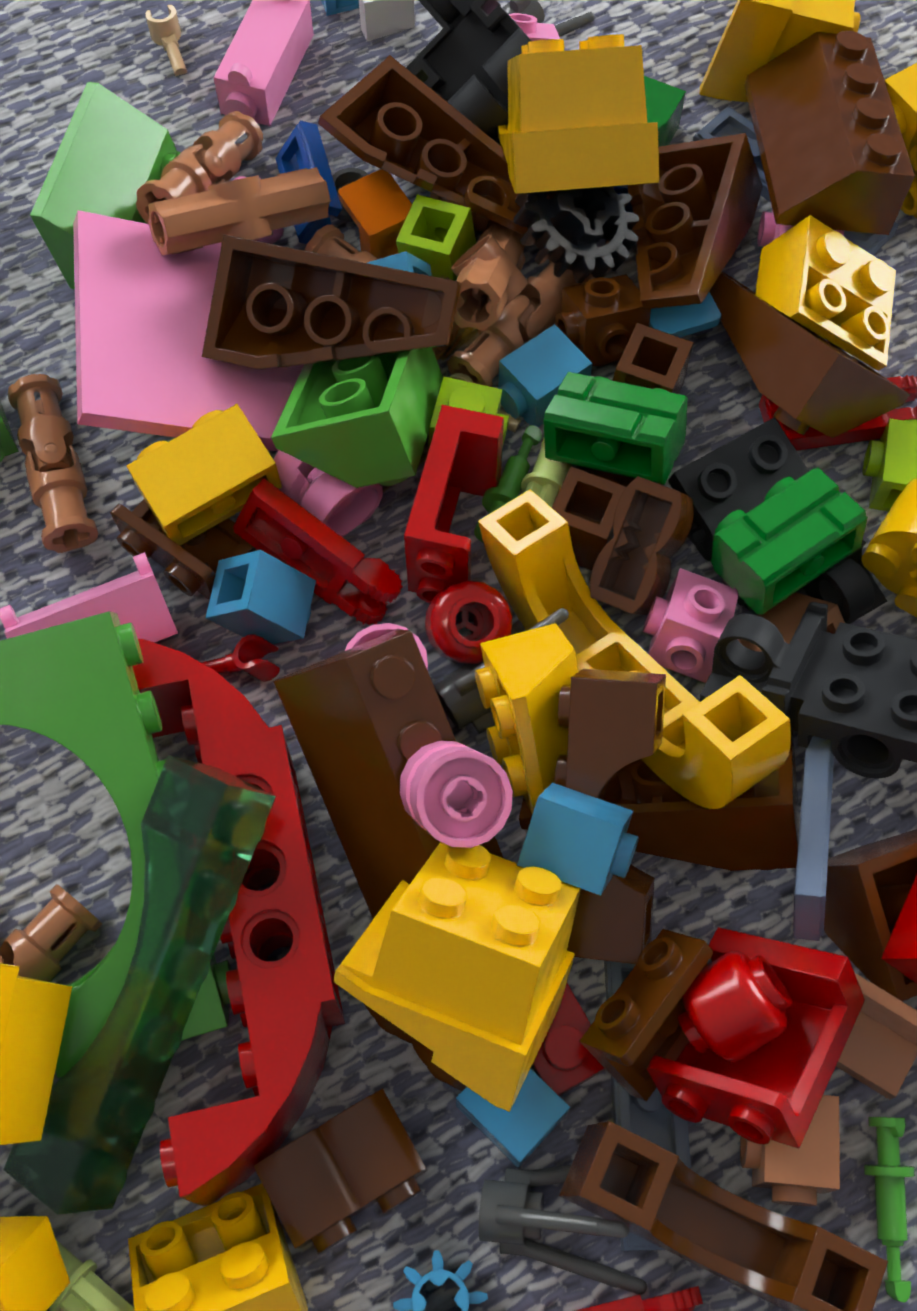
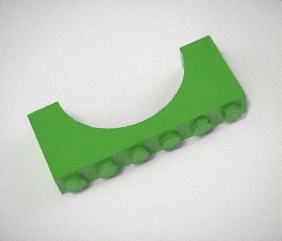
(83, 693)

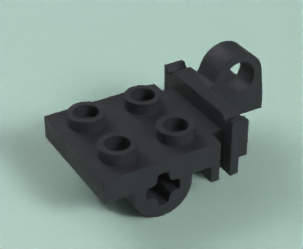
(471, 58)
(739, 479)
(832, 686)

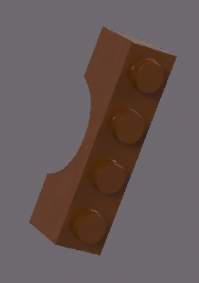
(591, 496)
(609, 725)
(729, 1236)

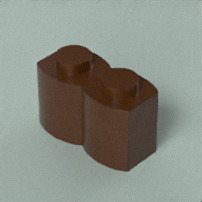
(647, 531)
(342, 1171)

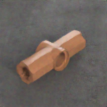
(239, 209)
(489, 277)

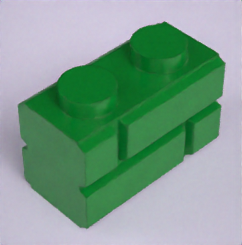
(615, 427)
(787, 539)

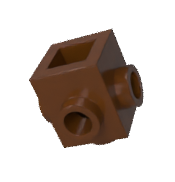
(601, 316)

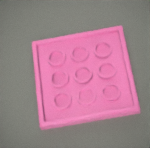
(145, 333)

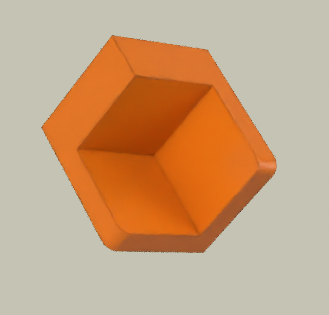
(378, 210)

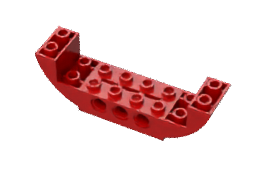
(282, 1002)

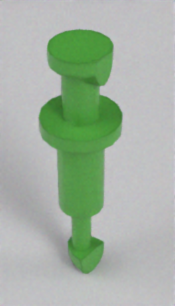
(512, 476)
(891, 1199)

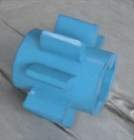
(439, 1277)

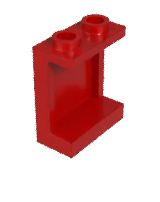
(461, 458)
(783, 1082)

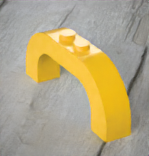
(708, 746)

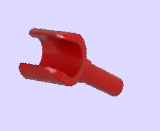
(248, 657)

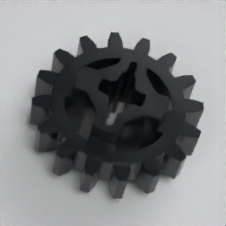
(572, 225)

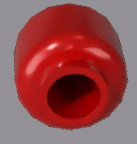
(473, 598)
(735, 1006)

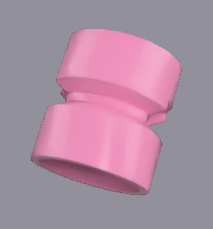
(326, 497)
(456, 793)

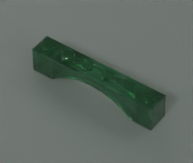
(196, 856)

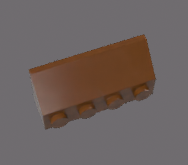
(830, 135)
(357, 729)

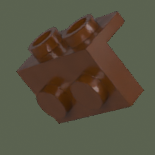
(187, 566)
(645, 1010)

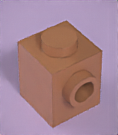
(803, 1172)

